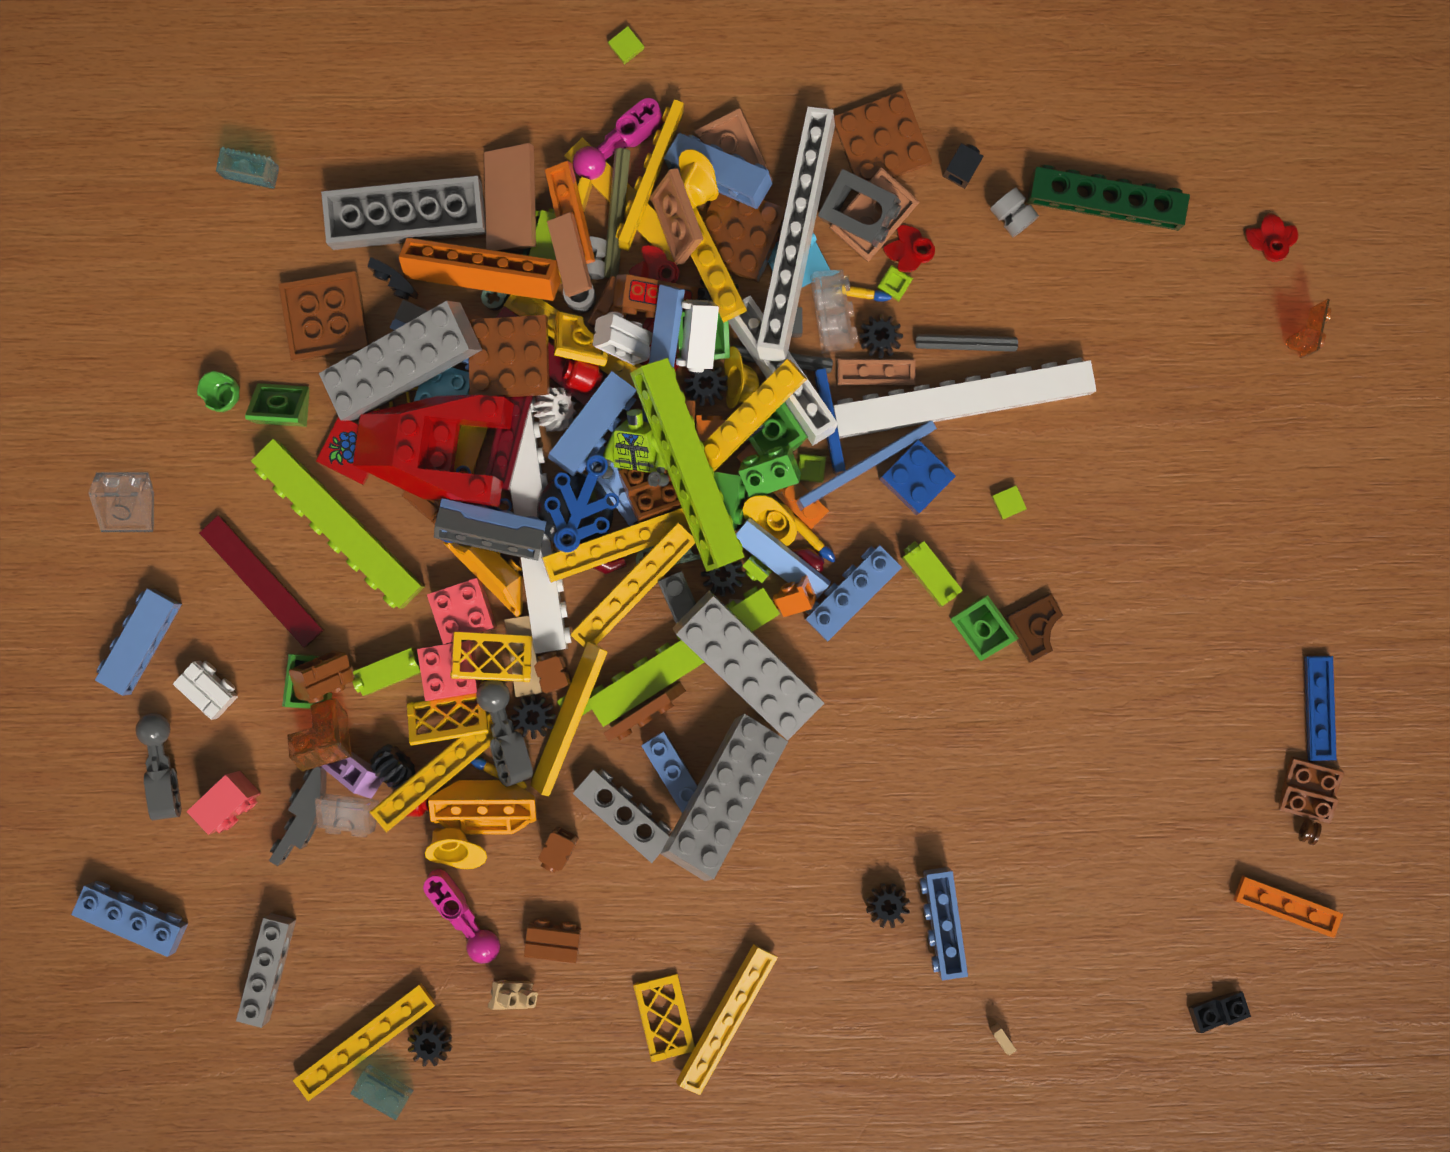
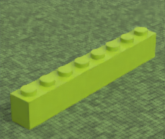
(687, 464)
(337, 524)
(670, 663)

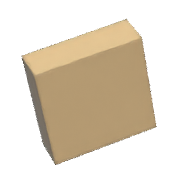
(1002, 1039)

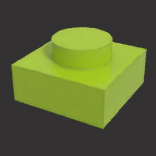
(756, 569)

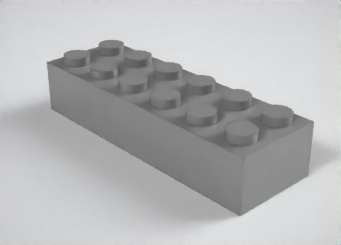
(404, 211)
(400, 361)
(748, 665)
(724, 798)

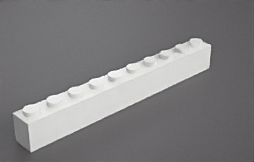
(796, 235)
(964, 399)
(542, 596)

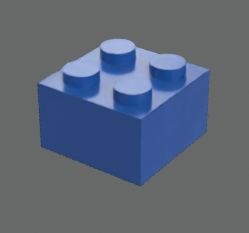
(917, 477)

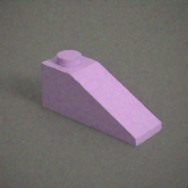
(355, 775)

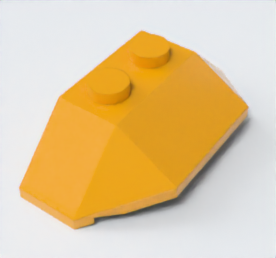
(494, 572)
(483, 807)

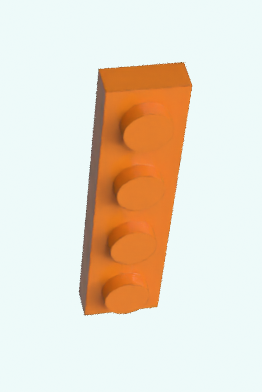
(566, 199)
(789, 495)
(1288, 906)

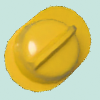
(698, 177)
(741, 379)
(772, 516)
(453, 849)

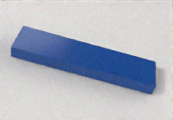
(833, 440)
(1320, 708)

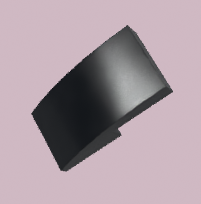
(397, 282)
(1219, 1011)

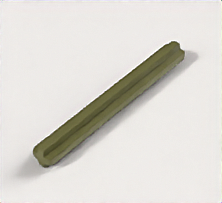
(616, 210)

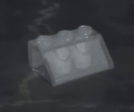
(833, 310)

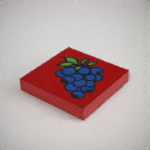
(340, 450)

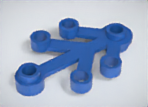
(579, 507)

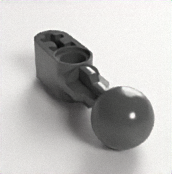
(507, 744)
(159, 779)

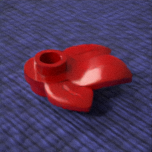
(1272, 234)
(906, 249)
(654, 265)

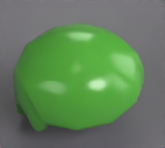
(218, 391)

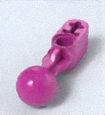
(591, 161)
(481, 944)

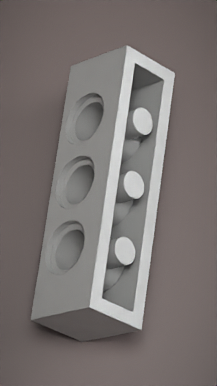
(648, 846)
(266, 970)

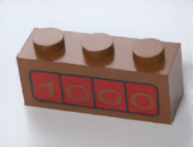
(641, 294)

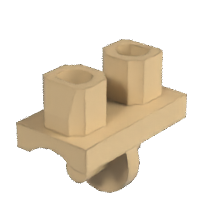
(512, 995)

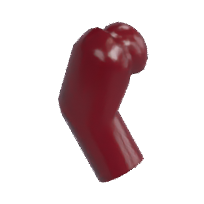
(811, 557)
(611, 566)

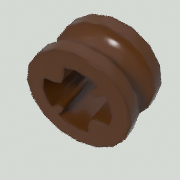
(1310, 832)

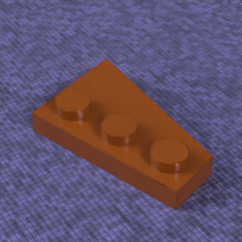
(643, 715)

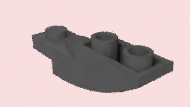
(303, 806)

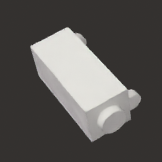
(698, 335)

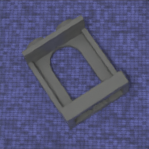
(871, 233)

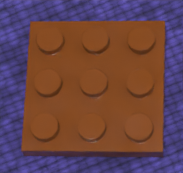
(882, 136)
(744, 234)
(323, 316)
(511, 358)

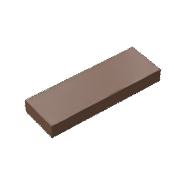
(569, 254)
(875, 372)

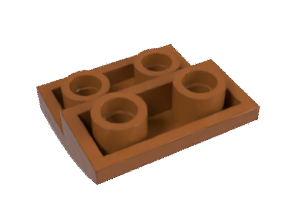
(645, 499)
(1310, 789)

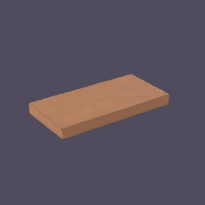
(510, 198)

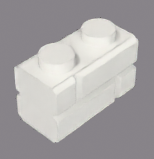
(622, 338)
(206, 689)

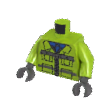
(635, 448)

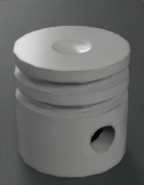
(581, 302)

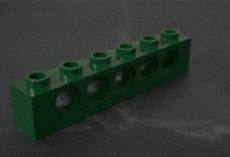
(1173, 199)

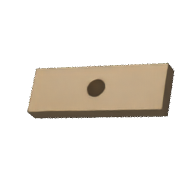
(522, 627)

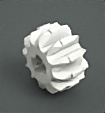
(555, 409)

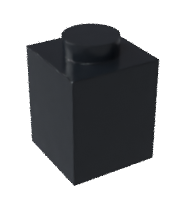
(963, 165)

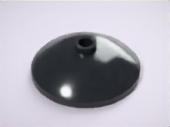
(576, 483)

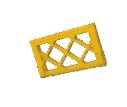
(479, 638)
(436, 735)
(684, 1025)

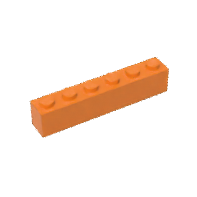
(480, 269)

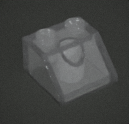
(123, 501)
(345, 813)

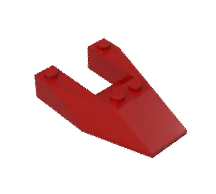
(418, 444)

